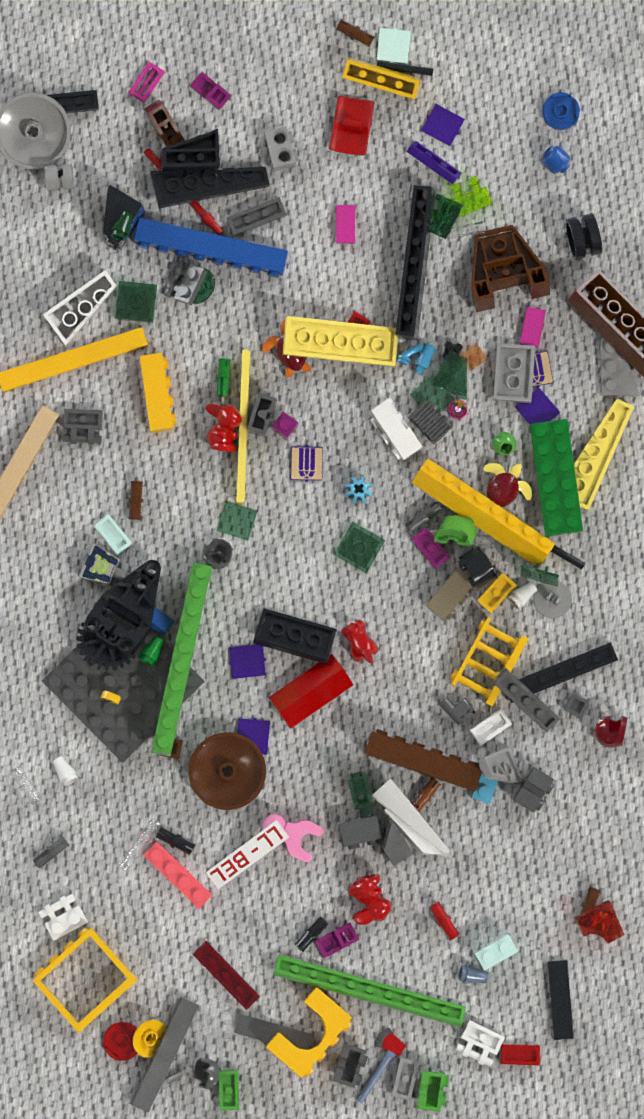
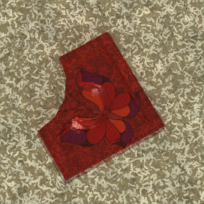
(600, 921)

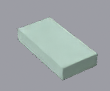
(113, 534)

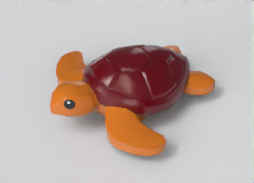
(292, 363)

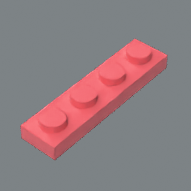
(177, 875)

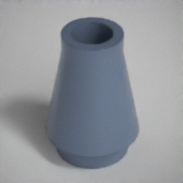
(472, 975)

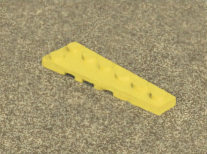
(598, 452)

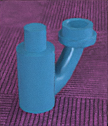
(425, 355)

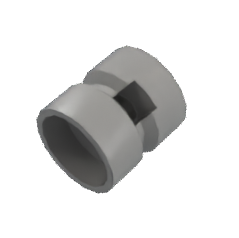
(52, 176)

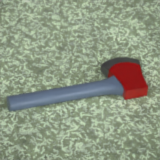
(388, 1041)

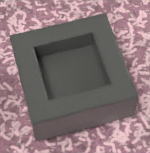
(576, 705)

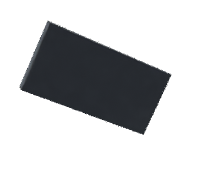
(295, 636)

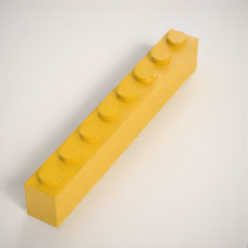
(484, 512)

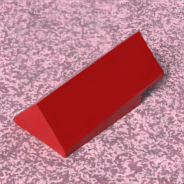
(311, 691)

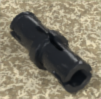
(175, 840)

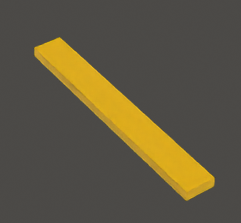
(72, 359)

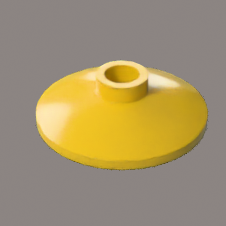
(146, 1046)

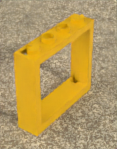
(56, 960)

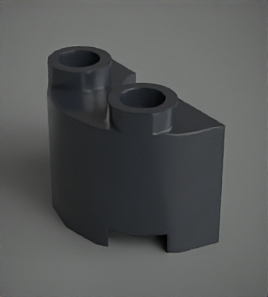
(478, 567)

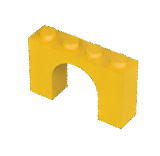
(334, 1022)

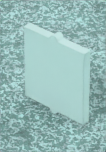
(393, 45)

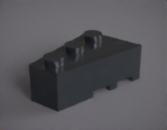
(194, 154)

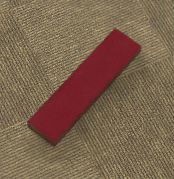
(226, 975)

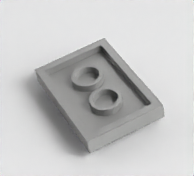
(514, 373)

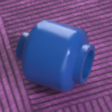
(556, 159)

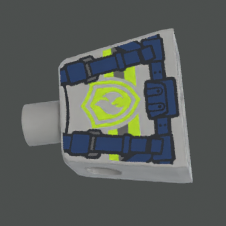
(101, 567)

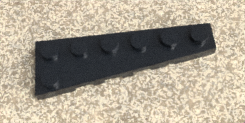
(189, 186)

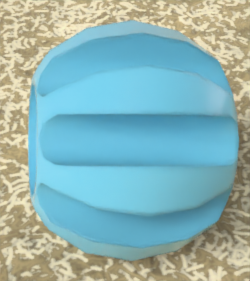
(352, 489)

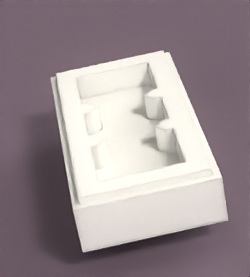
(490, 727)

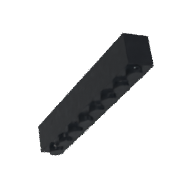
(415, 262)

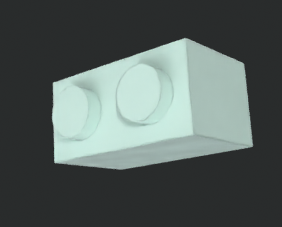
(495, 952)

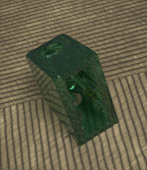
(359, 786)

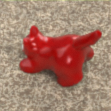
(361, 644)

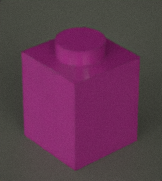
(285, 426)

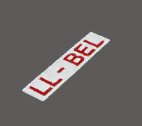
(247, 854)

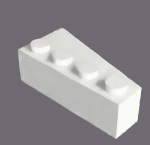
(75, 310)

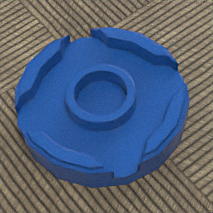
(561, 111)

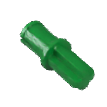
(223, 377)

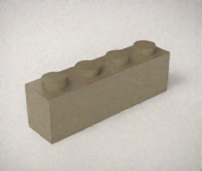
(451, 594)

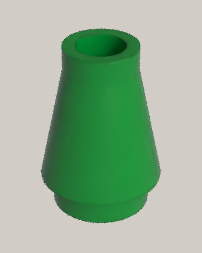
(151, 652)

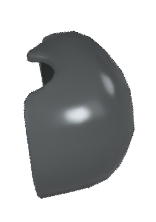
(214, 559)
(202, 1068)

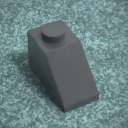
(394, 844)

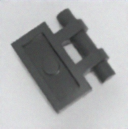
(190, 283)
(82, 420)

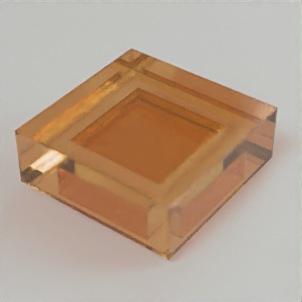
(474, 356)

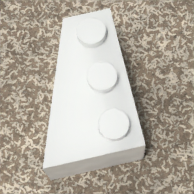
(395, 430)

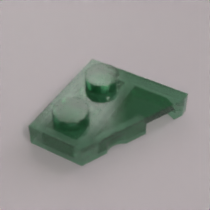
(444, 216)
(453, 375)

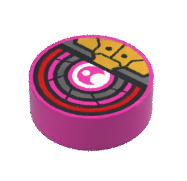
(457, 409)

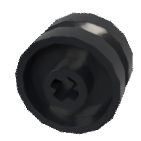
(584, 236)

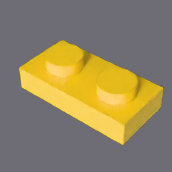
(496, 593)

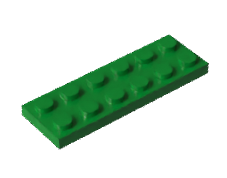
(556, 478)

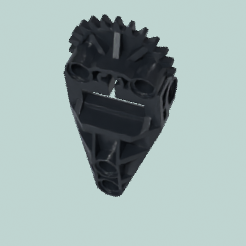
(128, 602)

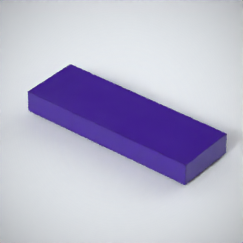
(434, 162)

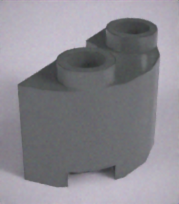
(349, 1065)

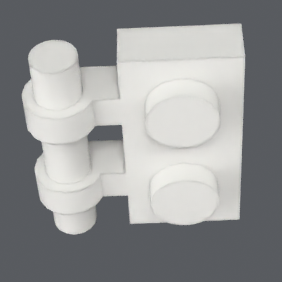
(66, 922)
(482, 1037)

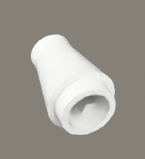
(521, 595)
(65, 772)

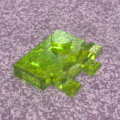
(472, 201)

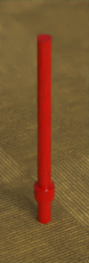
(206, 217)

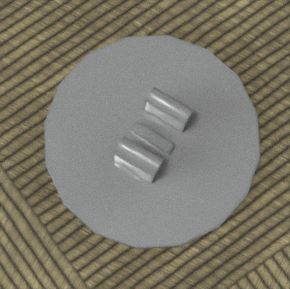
(553, 600)

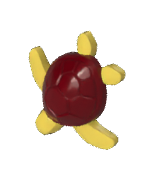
(505, 486)

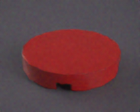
(124, 1032)

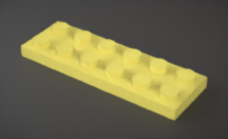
(340, 341)

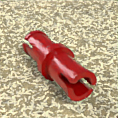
(444, 921)

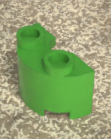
(458, 529)
(431, 1090)

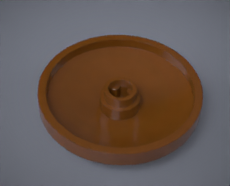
(227, 771)

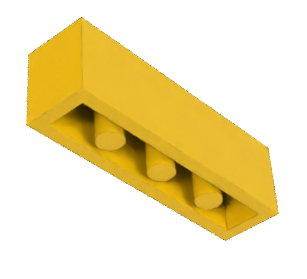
(382, 78)
(156, 392)

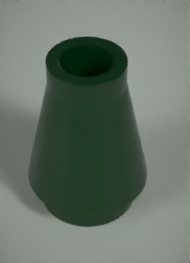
(122, 227)

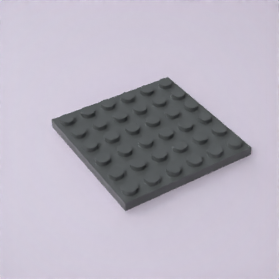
(140, 687)

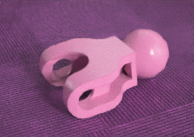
(295, 832)

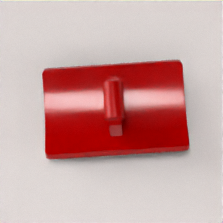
(351, 126)

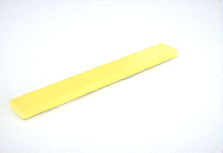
(244, 399)

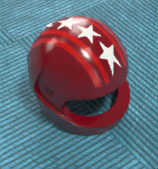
(610, 732)

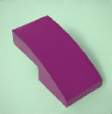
(210, 90)
(336, 940)

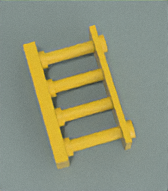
(507, 660)

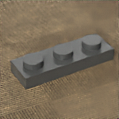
(256, 216)

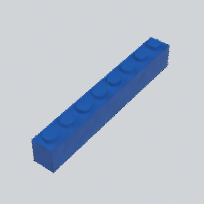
(211, 247)

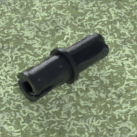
(311, 934)

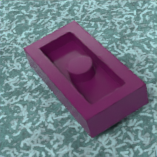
(431, 550)

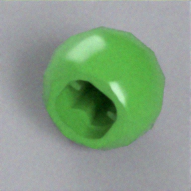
(504, 443)

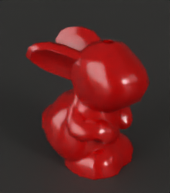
(221, 435)
(368, 893)

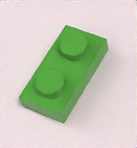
(229, 1090)

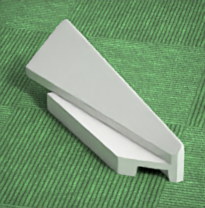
(409, 820)

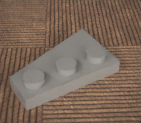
(615, 373)
(501, 767)

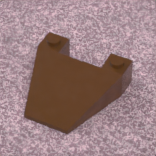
(503, 263)

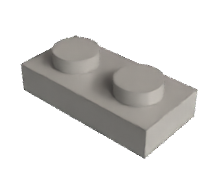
(405, 1078)

